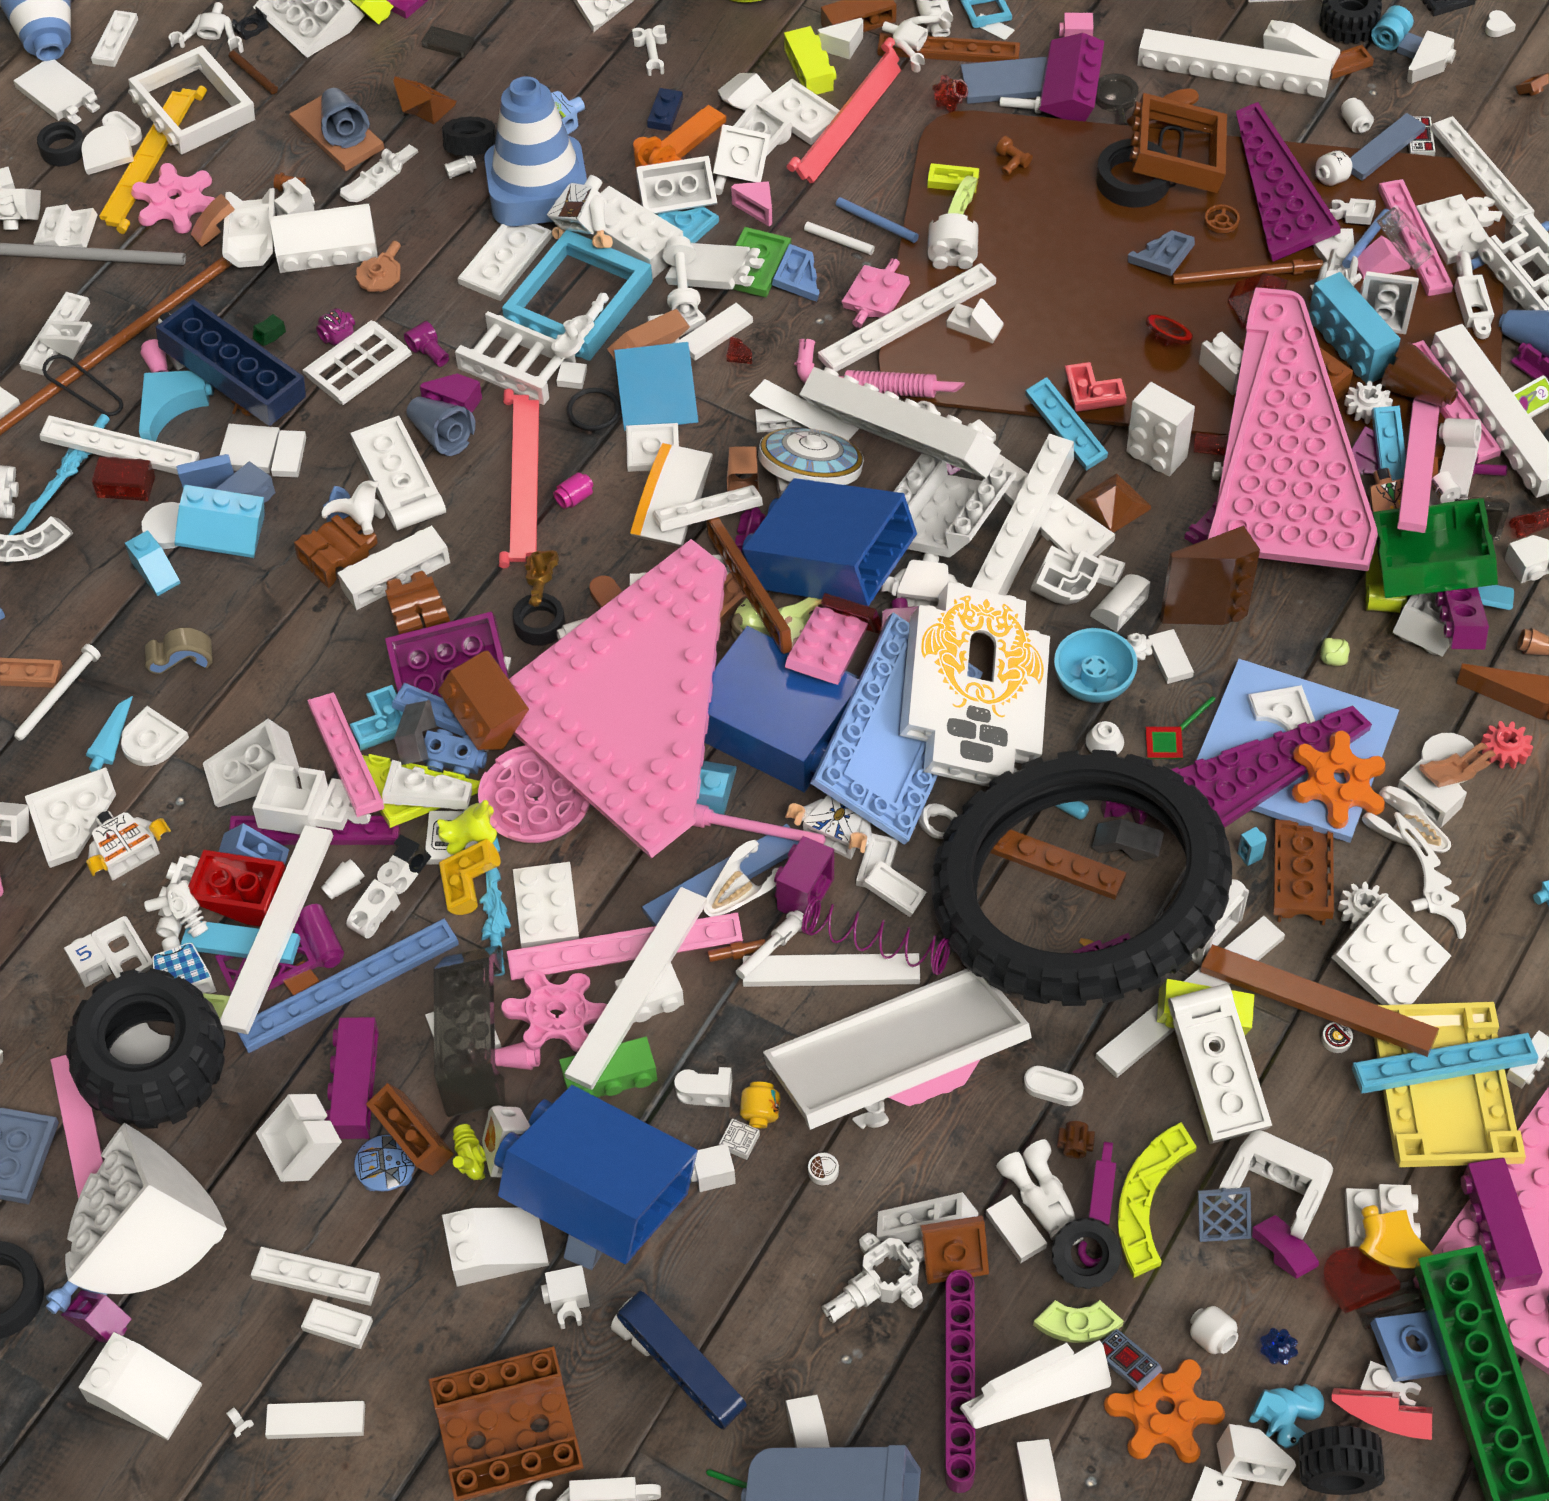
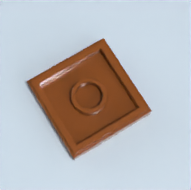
(953, 1247)

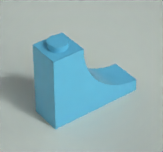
(167, 396)

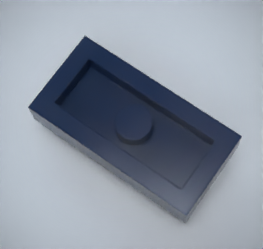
(665, 109)

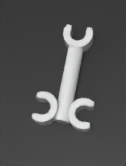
(650, 38)

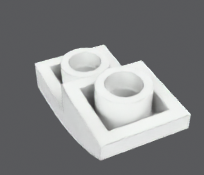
(807, 1422)

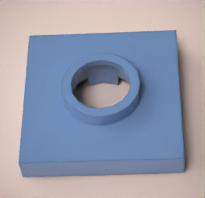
(1399, 1357)

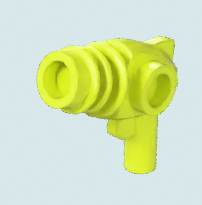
(470, 1153)

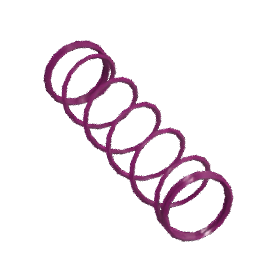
(934, 960)

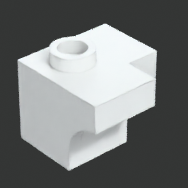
(295, 198)

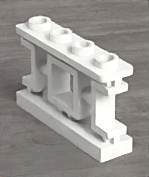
(1511, 273)

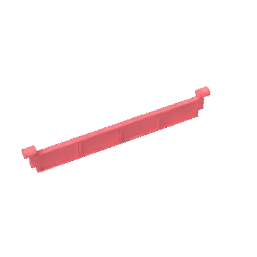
(849, 116)
(524, 478)

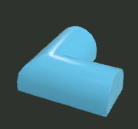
(380, 726)

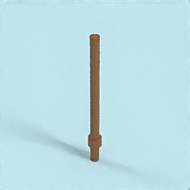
(1296, 267)

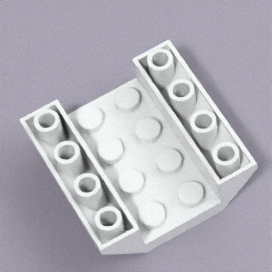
(949, 507)

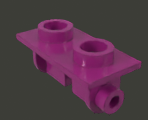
(1531, 362)
(748, 524)

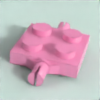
(875, 292)

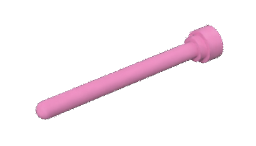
(706, 817)

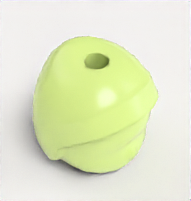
(1335, 651)

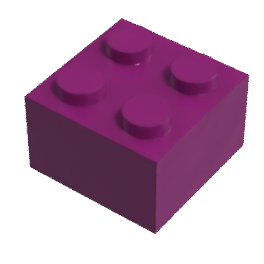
(804, 876)

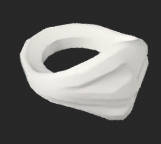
(934, 810)

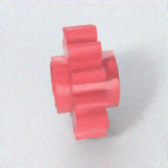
(1507, 744)

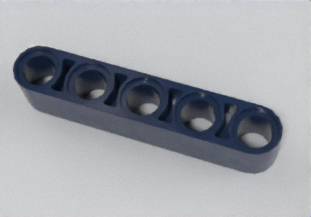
(681, 1360)

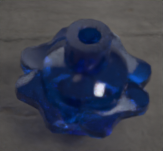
(1279, 1346)

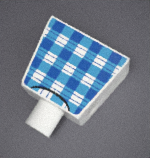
(185, 963)

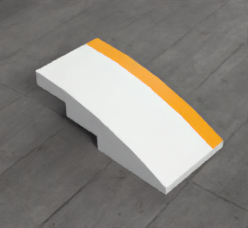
(674, 479)

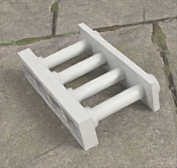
(506, 376)

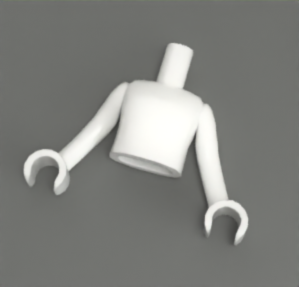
(209, 27)
(911, 36)

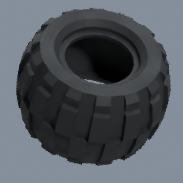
(157, 1089)

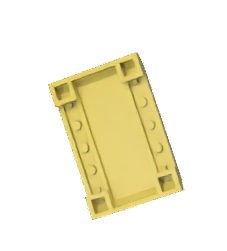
(1453, 1117)

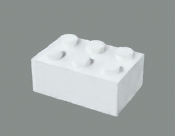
(1160, 429)

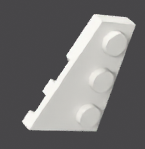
(600, 11)

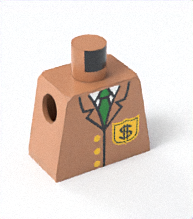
(1386, 493)

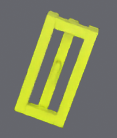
(953, 177)

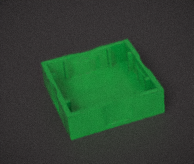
(1449, 555)

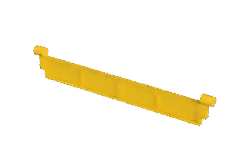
(146, 160)

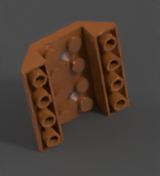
(501, 1405)

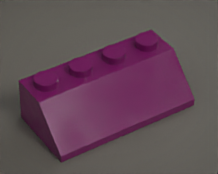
(1071, 76)

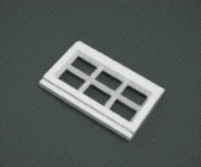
(363, 381)

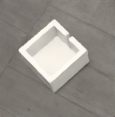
(282, 804)
(298, 1137)

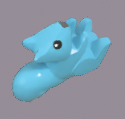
(1282, 1407)

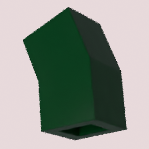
(268, 330)

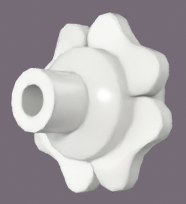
(1140, 645)

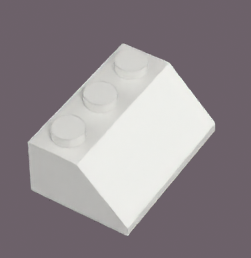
(676, 185)

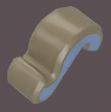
(177, 646)

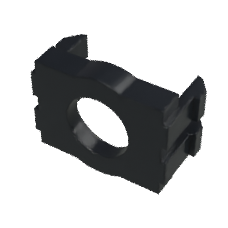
(257, 18)

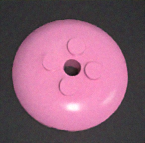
(511, 789)

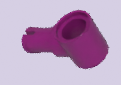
(424, 339)

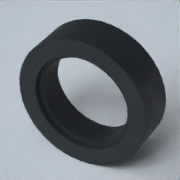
(1123, 193)
(32, 1293)

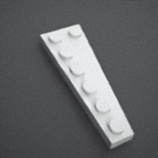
(1064, 523)

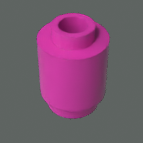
(573, 490)

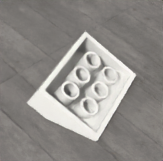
(311, 23)

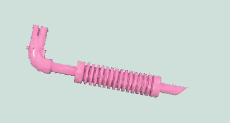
(897, 383)

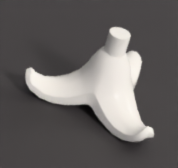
(360, 507)

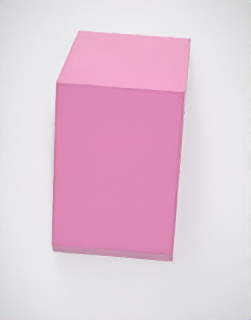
(754, 200)
(1381, 258)

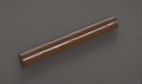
(253, 72)

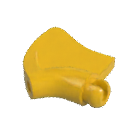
(1391, 1239)

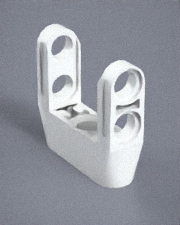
(1285, 1165)

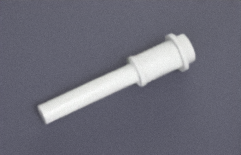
(780, 936)

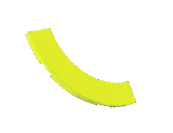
(1138, 1194)

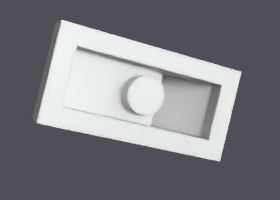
(976, 322)

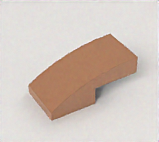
(205, 227)

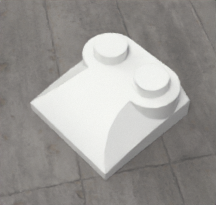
(766, 120)

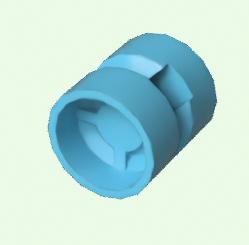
(1392, 27)

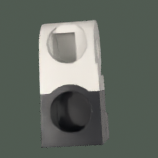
(403, 865)

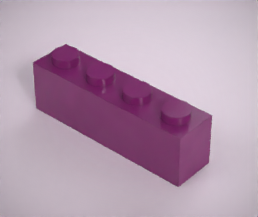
(353, 1077)
(1501, 1224)

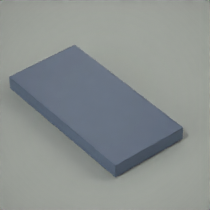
(1004, 79)

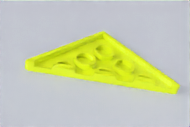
(398, 814)

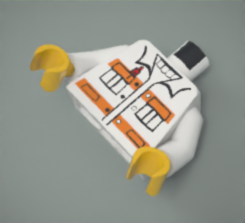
(123, 843)

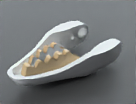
(1412, 811)
(733, 886)

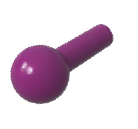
(1488, 469)

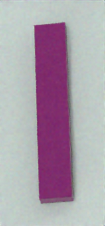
(374, 833)

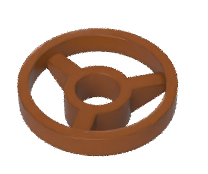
(1221, 227)

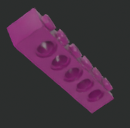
(1463, 618)

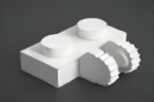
(337, 808)

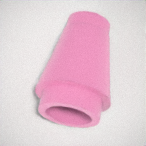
(154, 356)
(517, 1057)

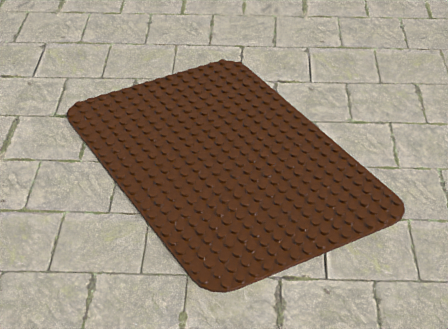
(1079, 301)

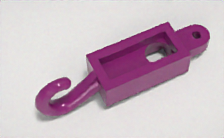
(1101, 1197)

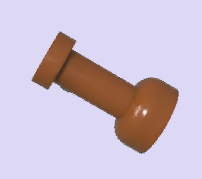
(1005, 147)

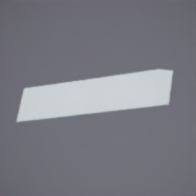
(800, 410)

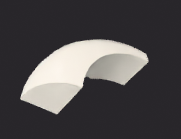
(35, 542)

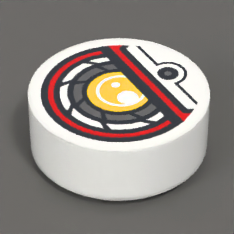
(1336, 1037)

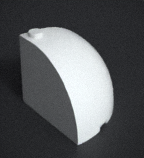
(139, 1220)

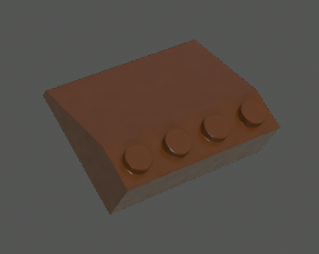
(1211, 580)

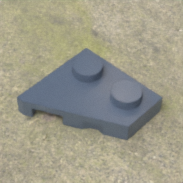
(1164, 253)

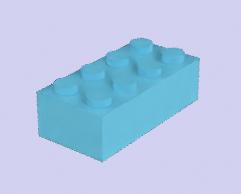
(1353, 327)

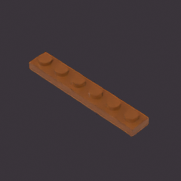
(1060, 863)

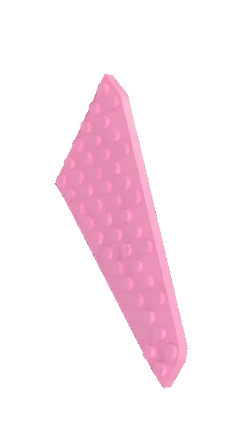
(1288, 450)

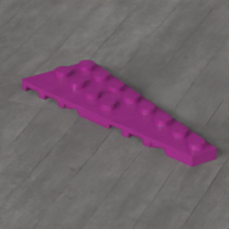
(1286, 198)
(1260, 769)

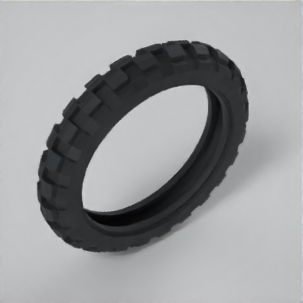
(1099, 973)

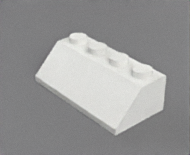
(324, 238)

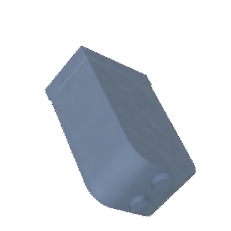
(833, 1474)

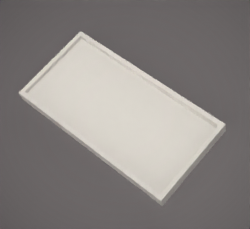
(895, 1046)

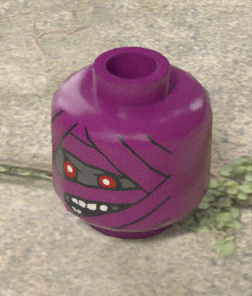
(335, 326)

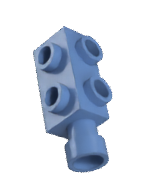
(448, 753)

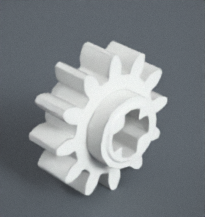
(1364, 399)
(1358, 903)

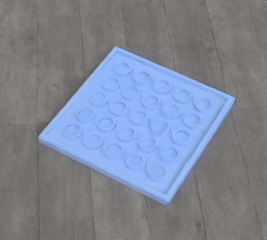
(1236, 726)

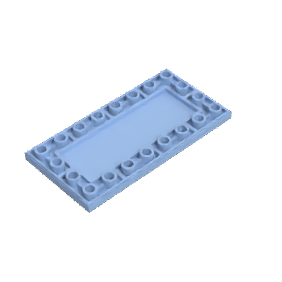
(866, 758)

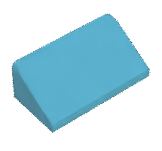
(1497, 596)

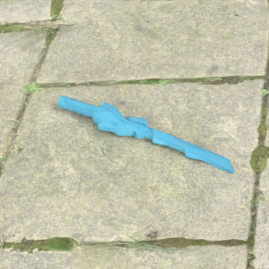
(68, 467)
(497, 918)

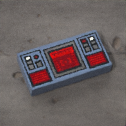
(1130, 1360)

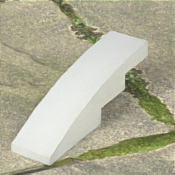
(1038, 1471)

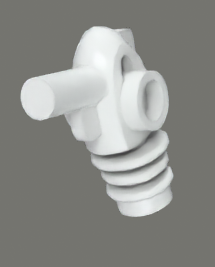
(181, 905)

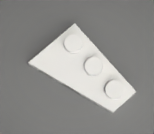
(420, 789)

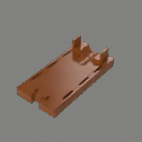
(1302, 872)

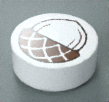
(823, 1169)

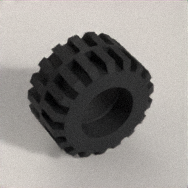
(1349, 19)
(1341, 1460)

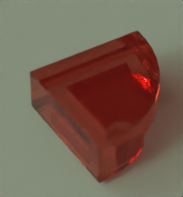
(738, 352)

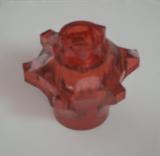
(950, 92)

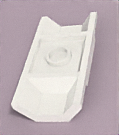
(248, 230)

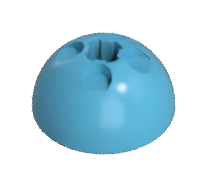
(1095, 664)

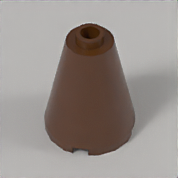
(1419, 378)

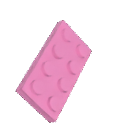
(826, 645)

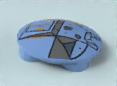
(383, 1164)

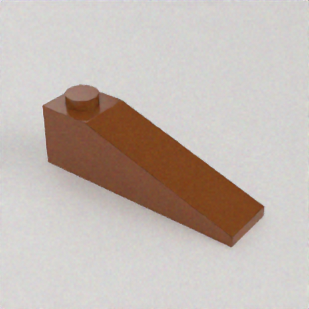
(1513, 688)

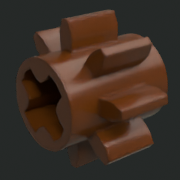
(1076, 1139)

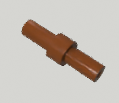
(735, 950)

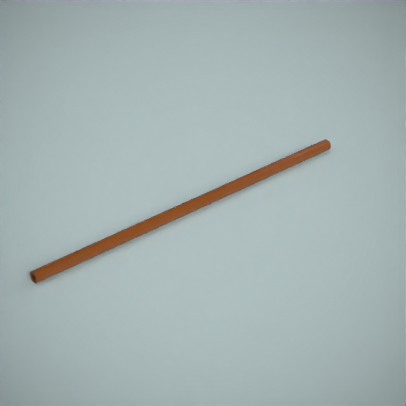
(114, 343)

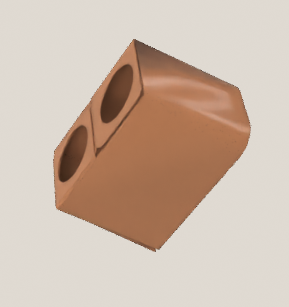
(742, 461)

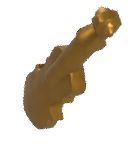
(539, 572)

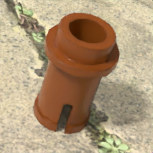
(281, 178)

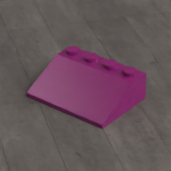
(429, 654)

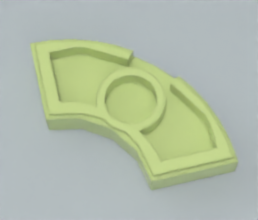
(963, 195)
(1078, 1324)

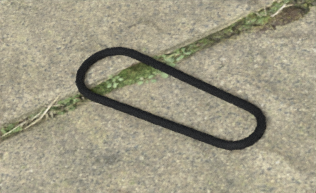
(77, 395)

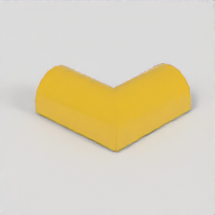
(459, 872)

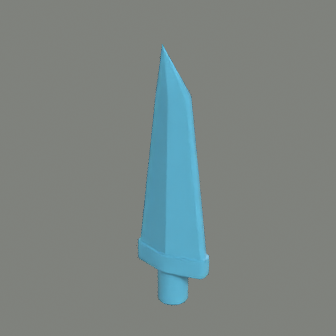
(107, 741)

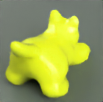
(468, 827)

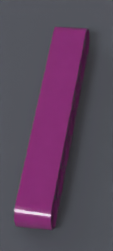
(963, 1365)

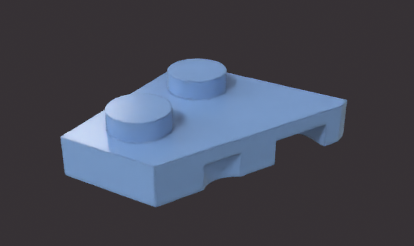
(797, 273)

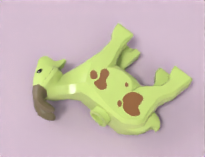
(794, 615)

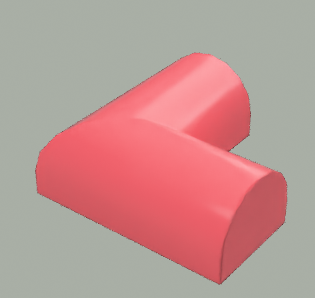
(1092, 395)

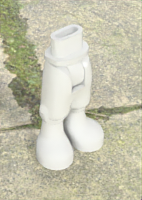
(1045, 1201)

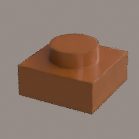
(1533, 85)

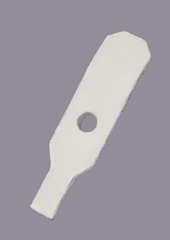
(371, 181)

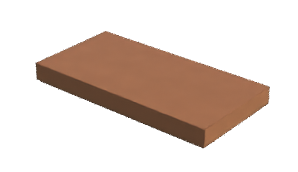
(309, 121)

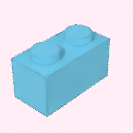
(1252, 846)

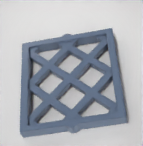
(1224, 1194)

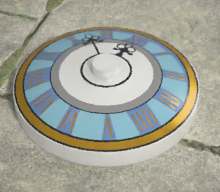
(810, 455)

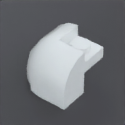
(1067, 577)

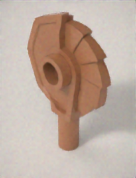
(380, 272)

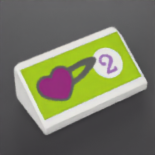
(1534, 396)

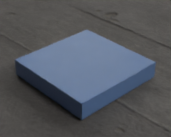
(206, 472)

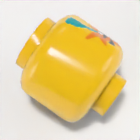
(760, 1104)

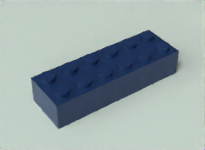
(231, 362)

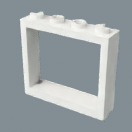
(204, 131)

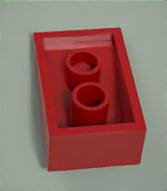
(236, 885)

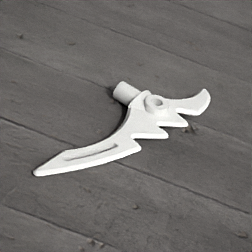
(1435, 897)

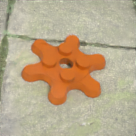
(1323, 786)
(1171, 1428)

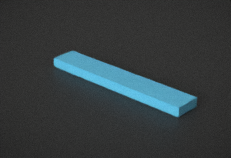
(1445, 1063)

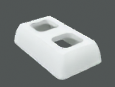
(114, 930)

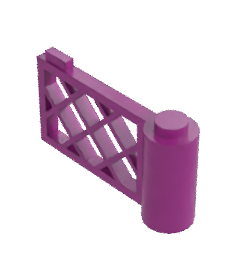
(317, 943)

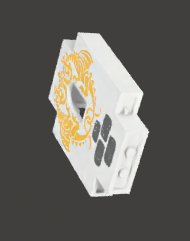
(969, 723)

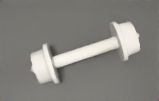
(680, 253)

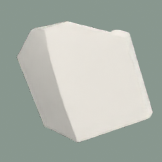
(743, 90)

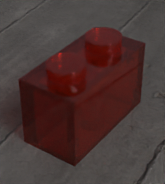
(123, 478)

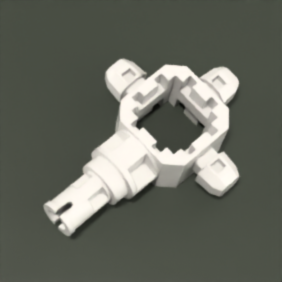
(867, 1285)

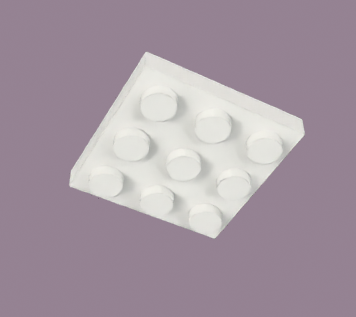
(1391, 955)

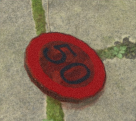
(1169, 329)

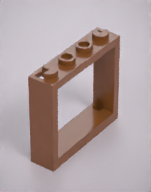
(1173, 168)

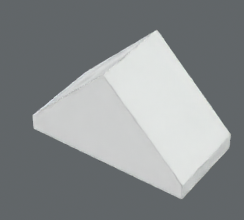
(842, 38)
(65, 336)

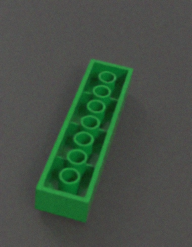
(1484, 1375)

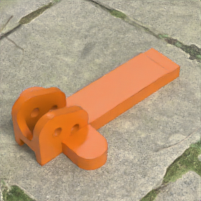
(681, 141)

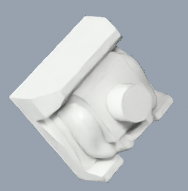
(18, 205)

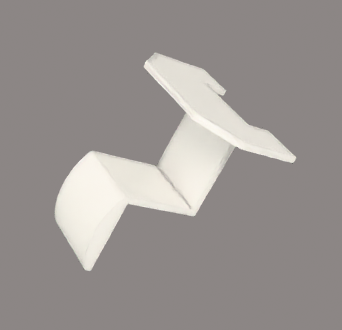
(238, 1421)

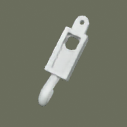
(1472, 292)
(601, 1490)

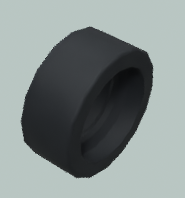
(55, 132)
(543, 635)

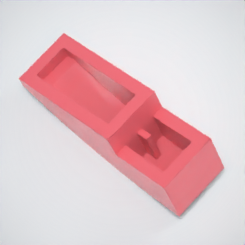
(1385, 1412)

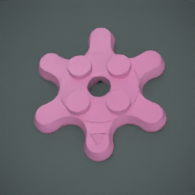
(176, 210)
(548, 997)

